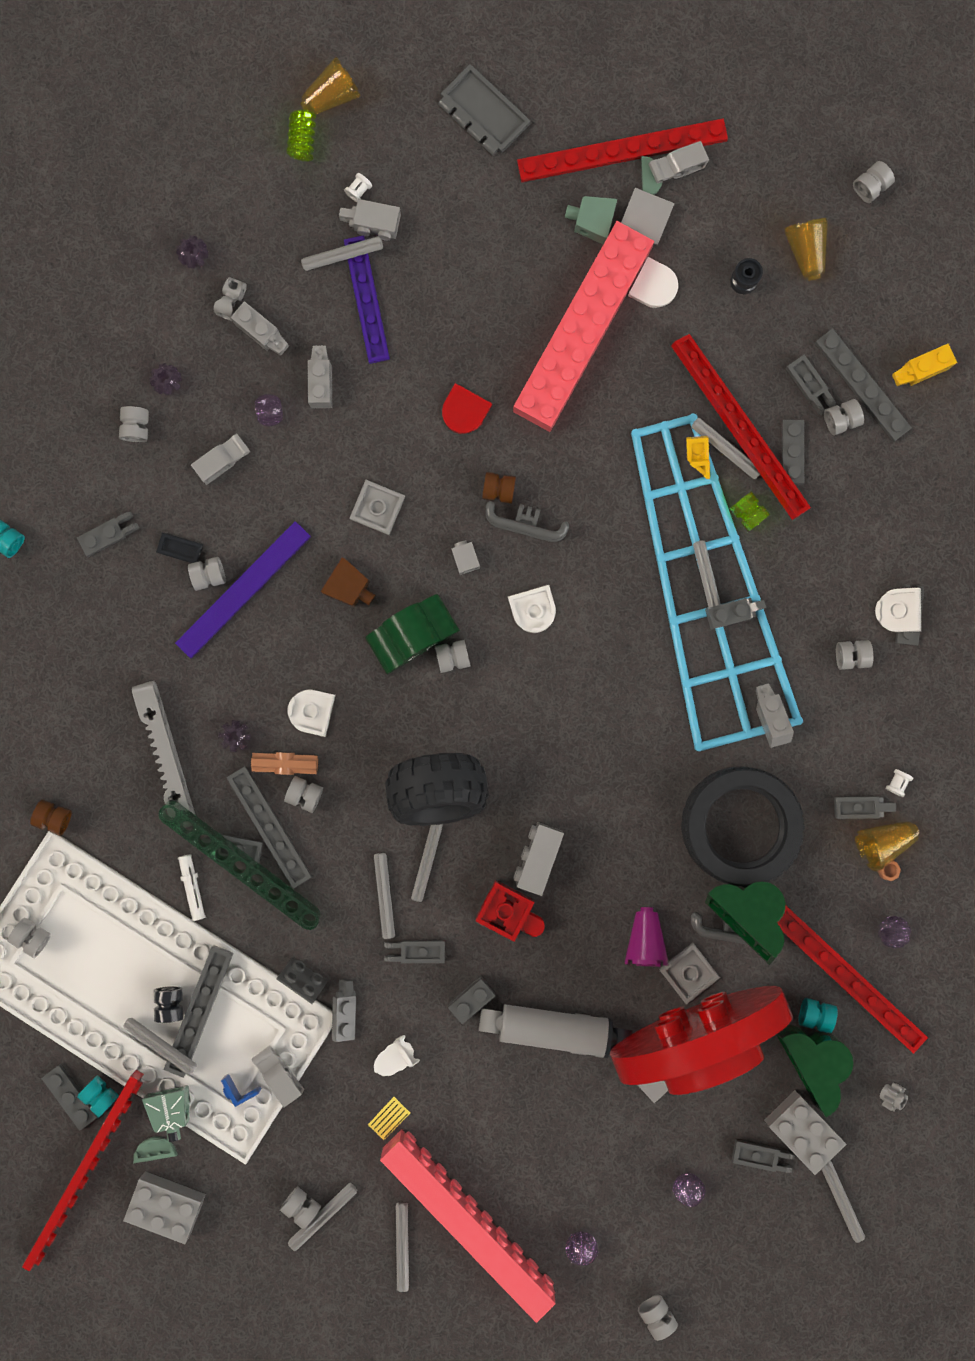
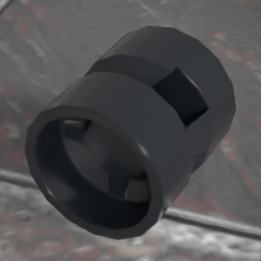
(742, 280)
(168, 1005)

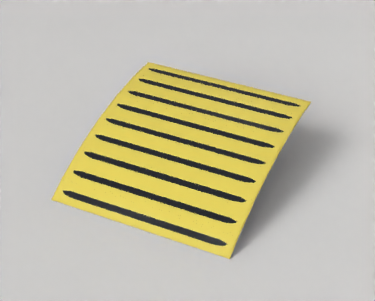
(389, 1118)

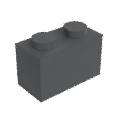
(471, 999)

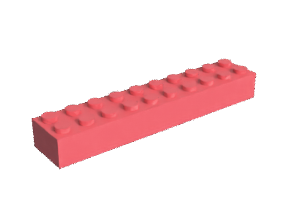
(583, 326)
(469, 1225)

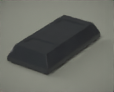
(179, 548)

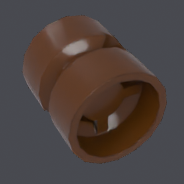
(499, 487)
(49, 817)

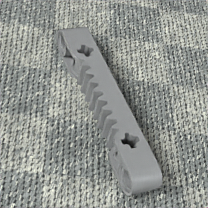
(147, 700)

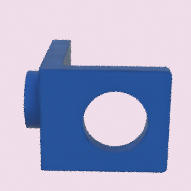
(232, 1092)

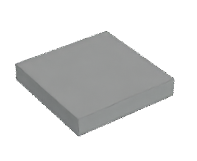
(647, 214)
(377, 507)
(689, 973)

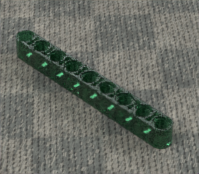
(236, 854)

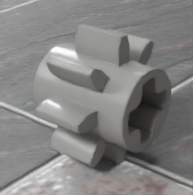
(893, 1097)

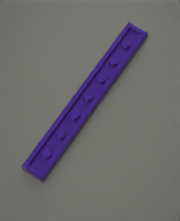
(243, 590)

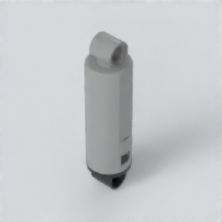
(553, 1030)

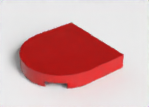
(464, 410)

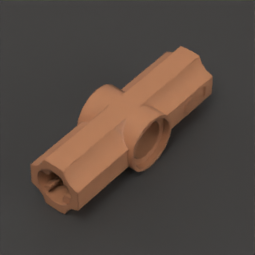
(284, 763)

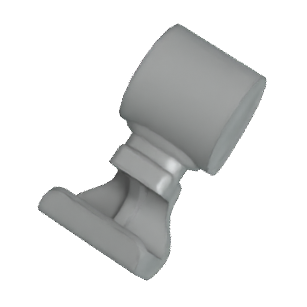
(233, 291)

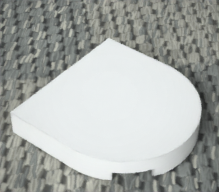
(654, 285)
(533, 609)
(900, 610)
(311, 711)

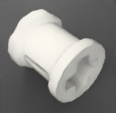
(352, 190)
(899, 783)

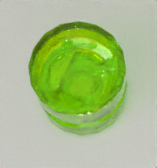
(749, 511)

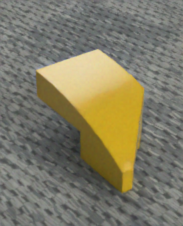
(699, 454)

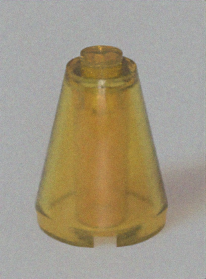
(330, 89)
(809, 246)
(885, 843)

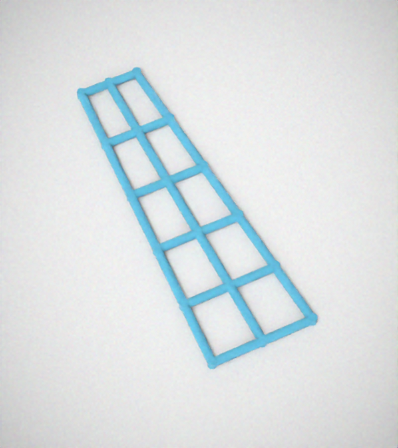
(731, 672)

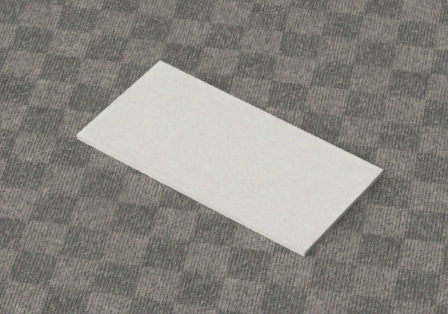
(102, 967)

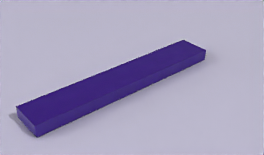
(367, 305)

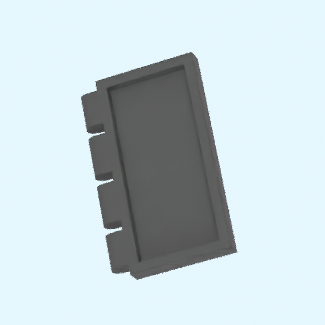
(485, 109)

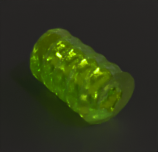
(300, 135)

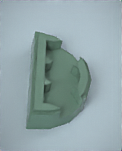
(648, 181)
(153, 1149)

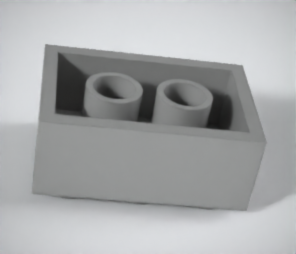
(538, 858)
(805, 1132)
(164, 1207)

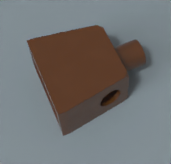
(348, 585)

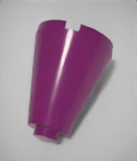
(646, 940)

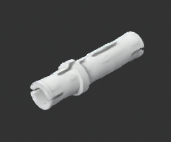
(191, 887)

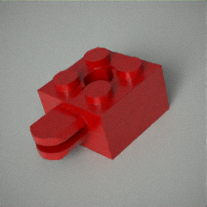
(509, 912)

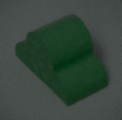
(411, 633)
(752, 915)
(820, 1063)

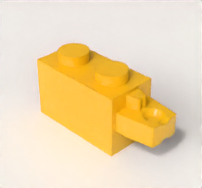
(925, 366)

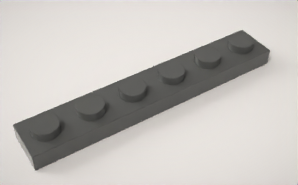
(863, 385)
(269, 827)
(200, 1005)

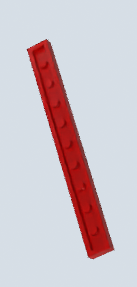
(620, 150)
(740, 426)
(851, 981)
(88, 1163)

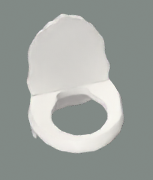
(395, 1058)

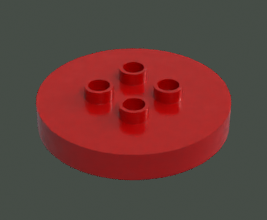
(705, 1042)

